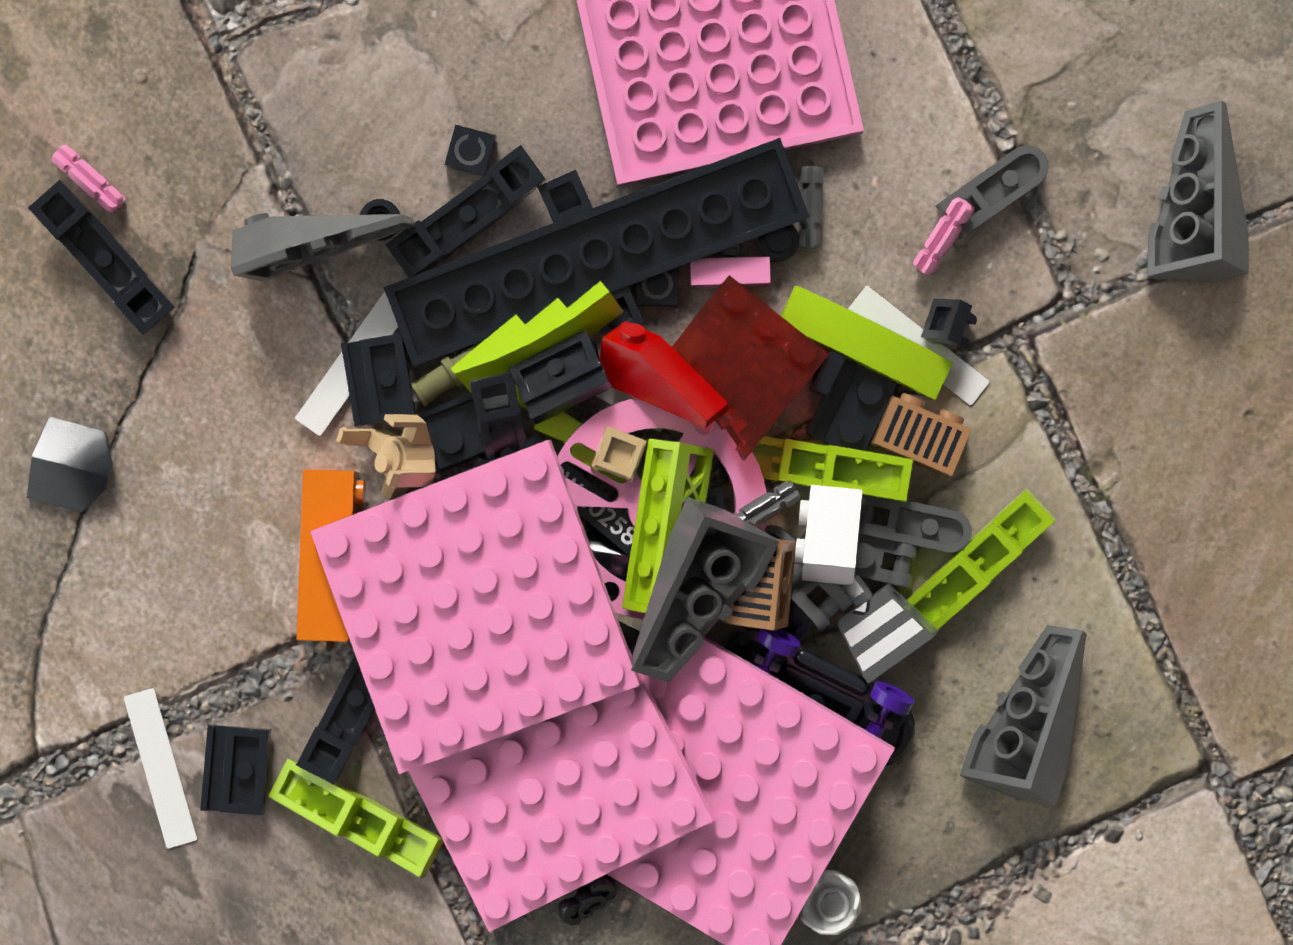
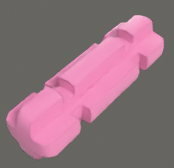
(88, 179)
(943, 236)

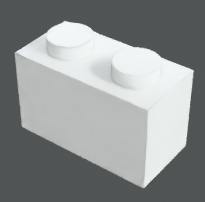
(831, 535)

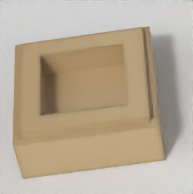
(618, 453)

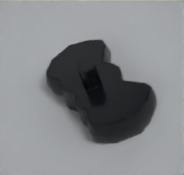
(587, 900)

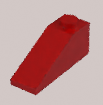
(655, 373)

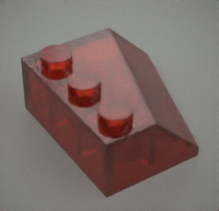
(749, 359)

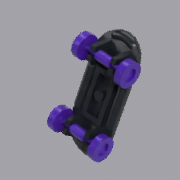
(874, 707)

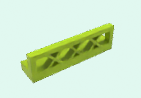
(661, 497)

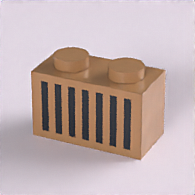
(920, 435)
(769, 601)

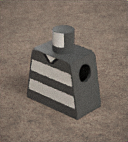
(881, 628)

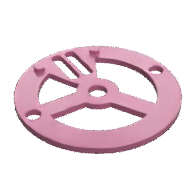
(636, 415)

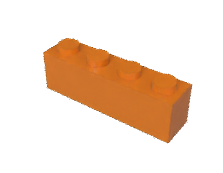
(325, 499)

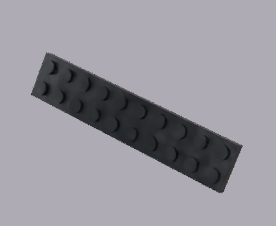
(608, 244)

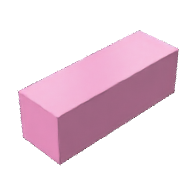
(745, 270)

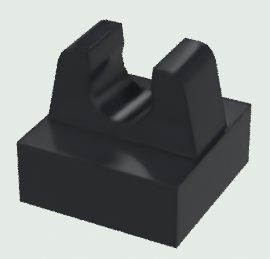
(948, 321)

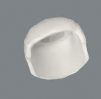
(832, 904)

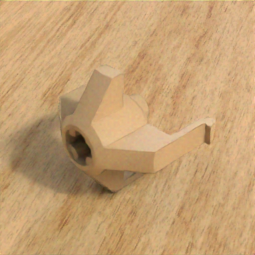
(403, 459)

